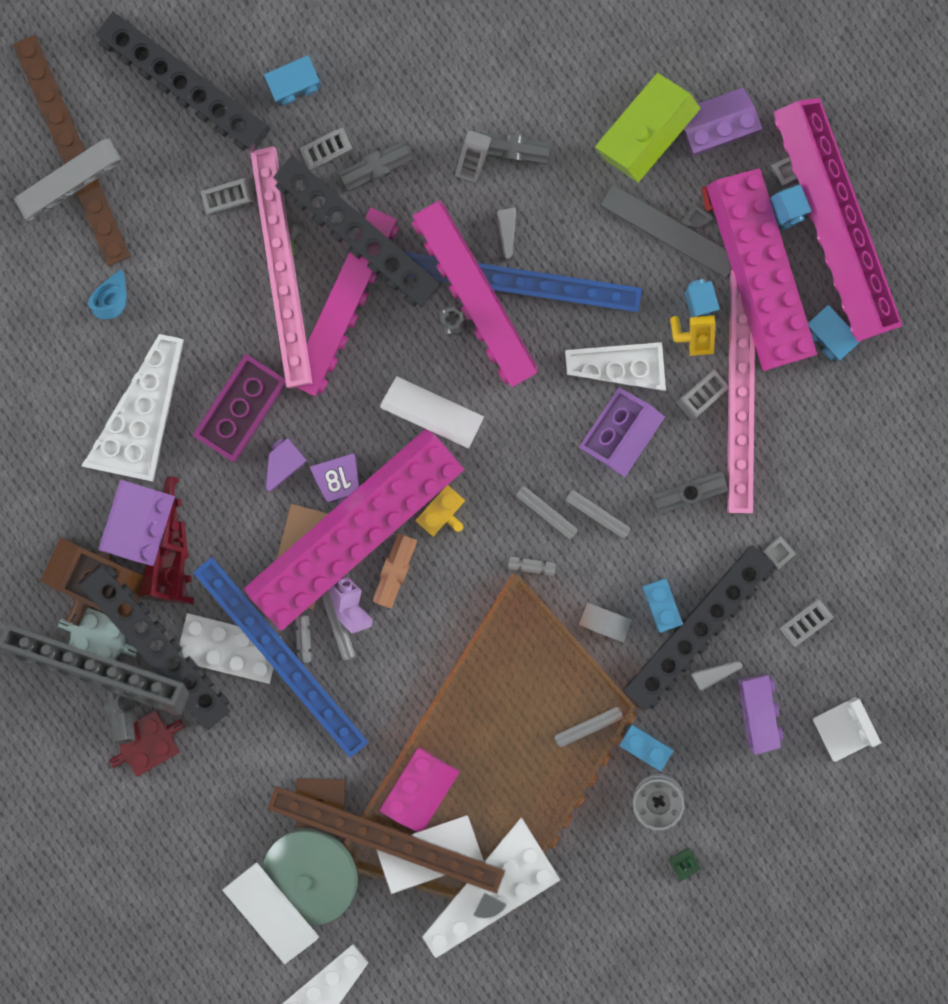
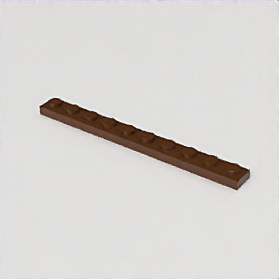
(69, 147)
(386, 839)

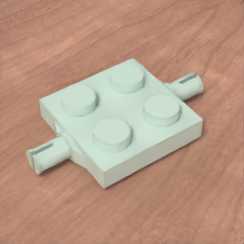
(98, 635)

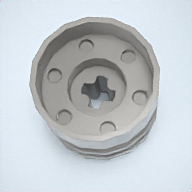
(663, 815)

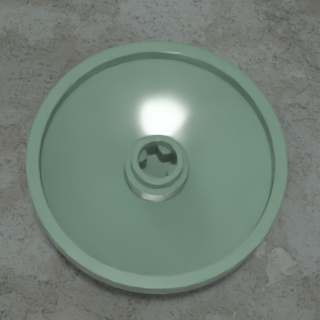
(313, 874)

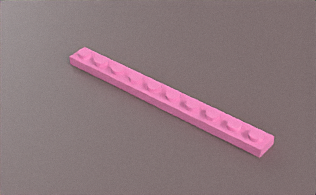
(281, 269)
(740, 407)

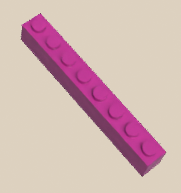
(342, 305)

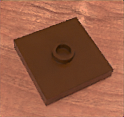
(324, 790)

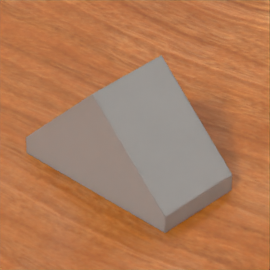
(605, 622)

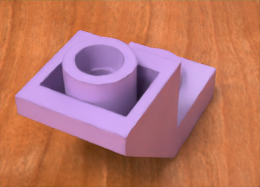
(346, 600)

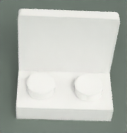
(846, 729)

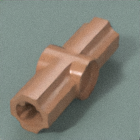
(394, 570)

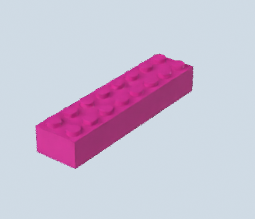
(761, 269)
(476, 294)

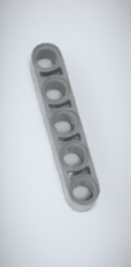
(68, 179)

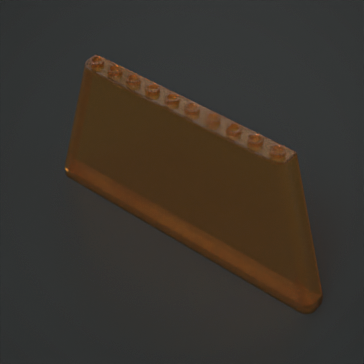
(498, 727)

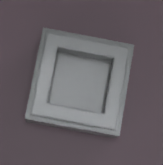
(779, 552)

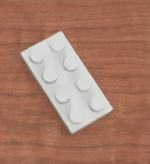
(223, 649)

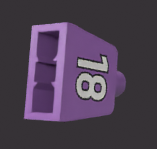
(337, 477)

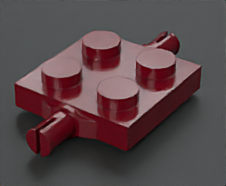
(152, 745)

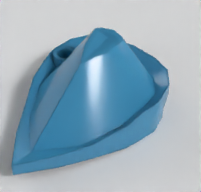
(109, 297)

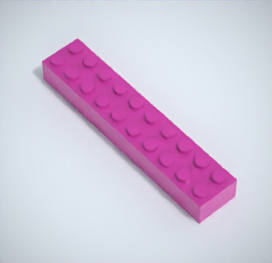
(837, 219)
(353, 529)

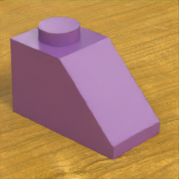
(283, 462)

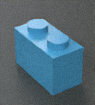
(293, 80)
(790, 207)
(701, 298)
(832, 334)
(662, 605)
(645, 747)

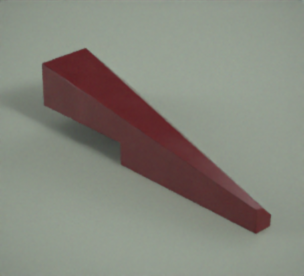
(166, 578)

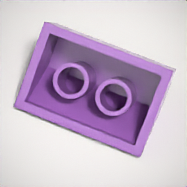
(721, 122)
(622, 431)
(136, 522)
(760, 713)

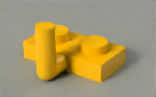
(700, 334)
(441, 512)

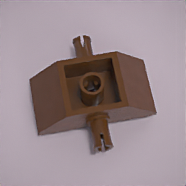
(72, 563)

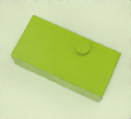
(647, 127)

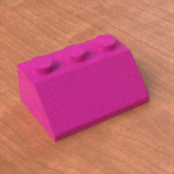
(419, 790)

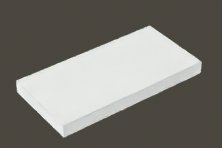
(432, 412)
(452, 835)
(270, 913)

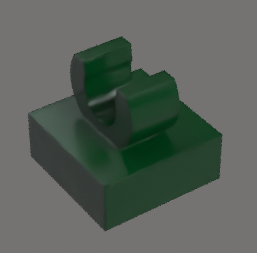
(684, 864)

